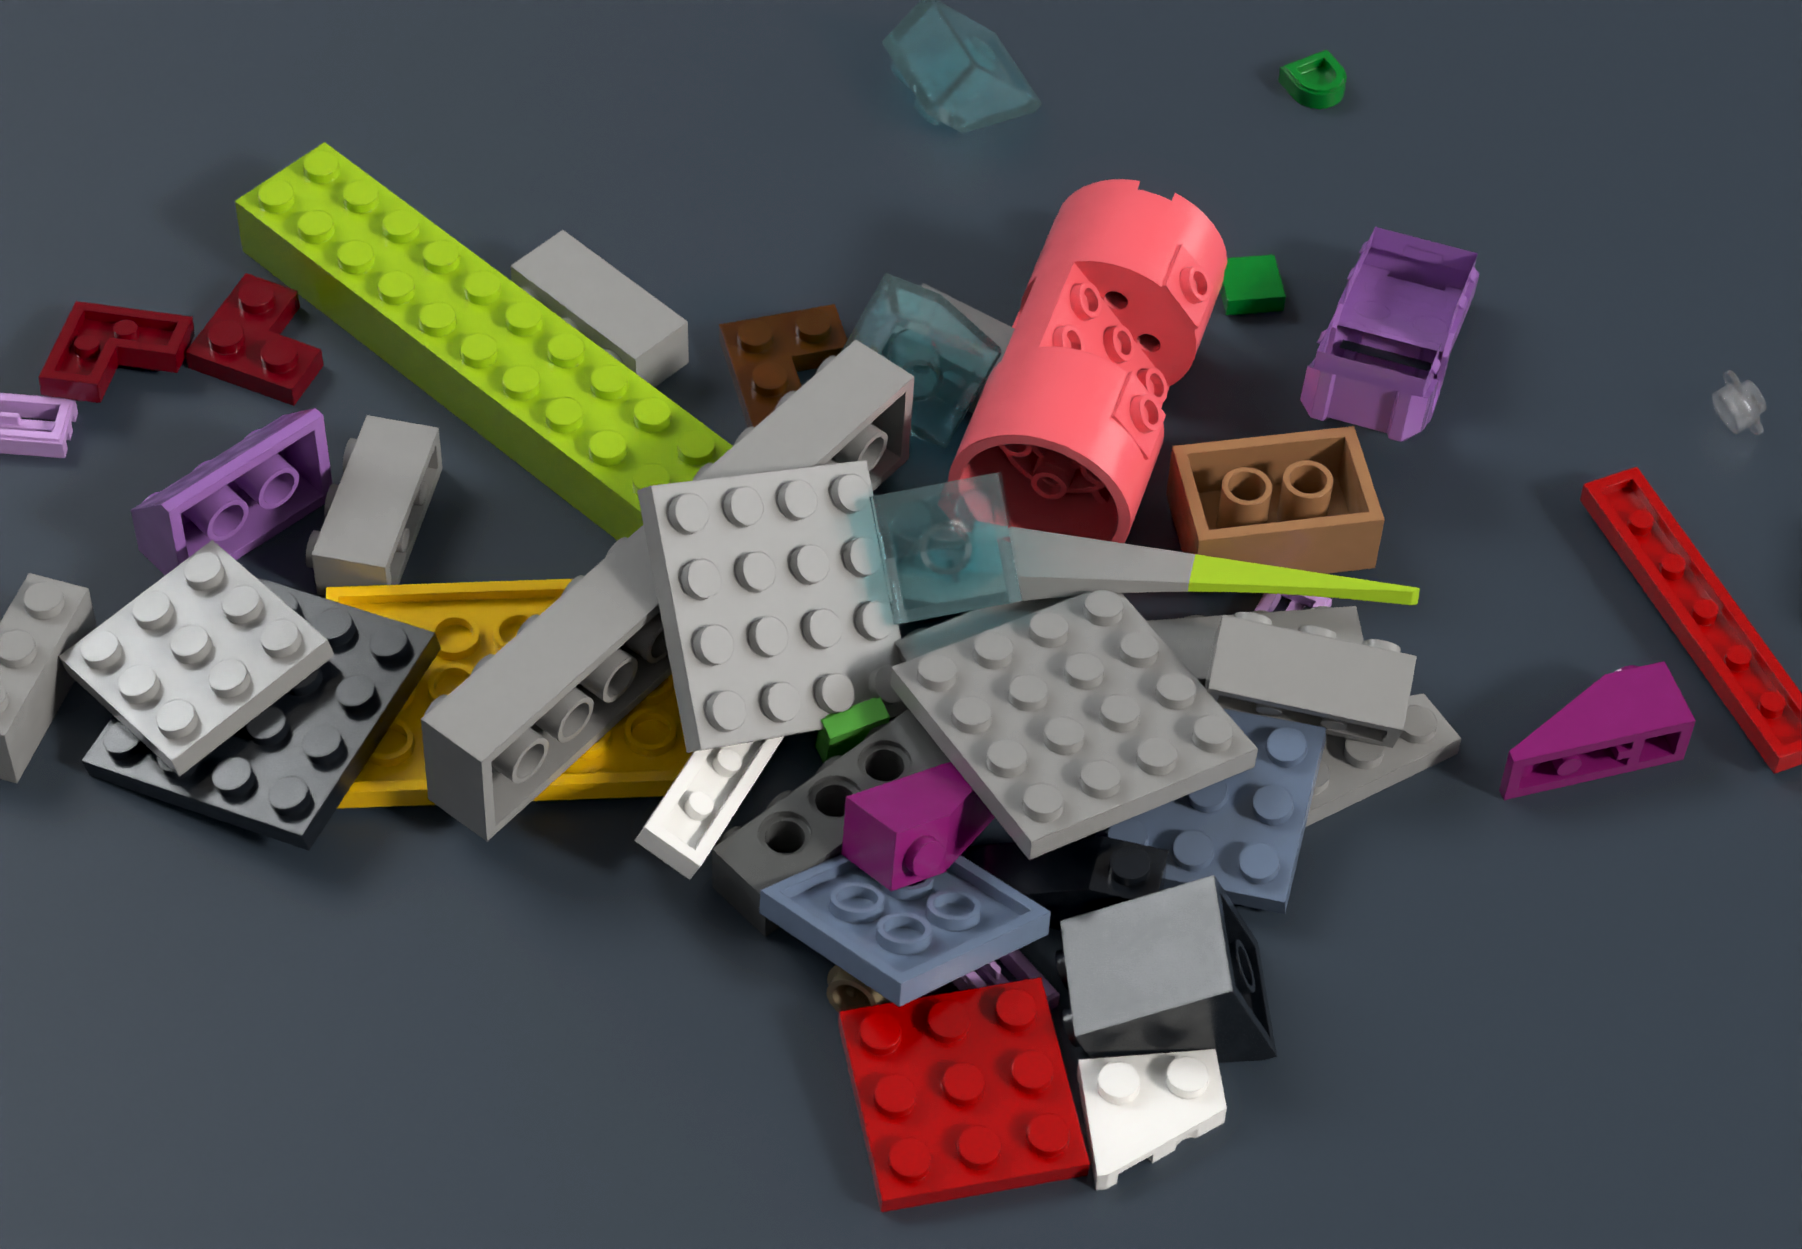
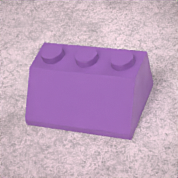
(240, 494)

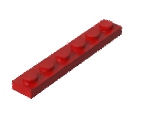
(1700, 614)

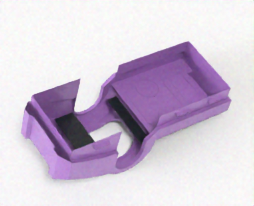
(1391, 335)

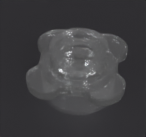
(1739, 404)

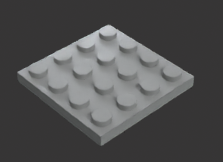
(771, 600)
(1072, 720)

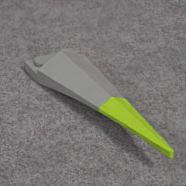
(1072, 565)

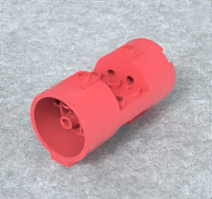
(1092, 359)

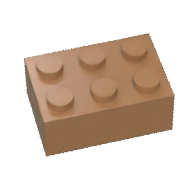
(1278, 501)

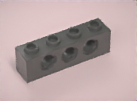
(800, 819)

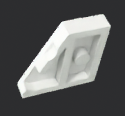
(1146, 1106)

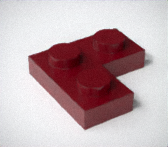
(106, 336)
(246, 345)

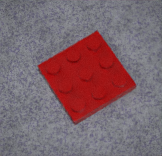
(962, 1094)

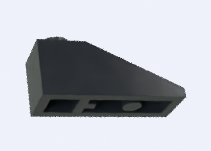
(1077, 875)

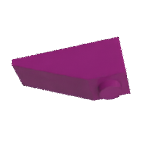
(1610, 729)
(912, 826)

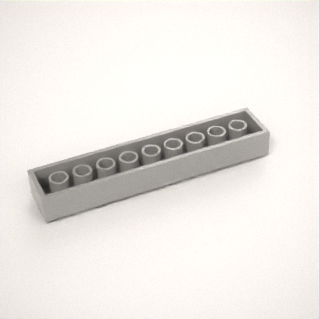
(604, 639)

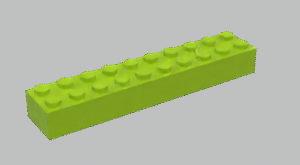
(472, 339)

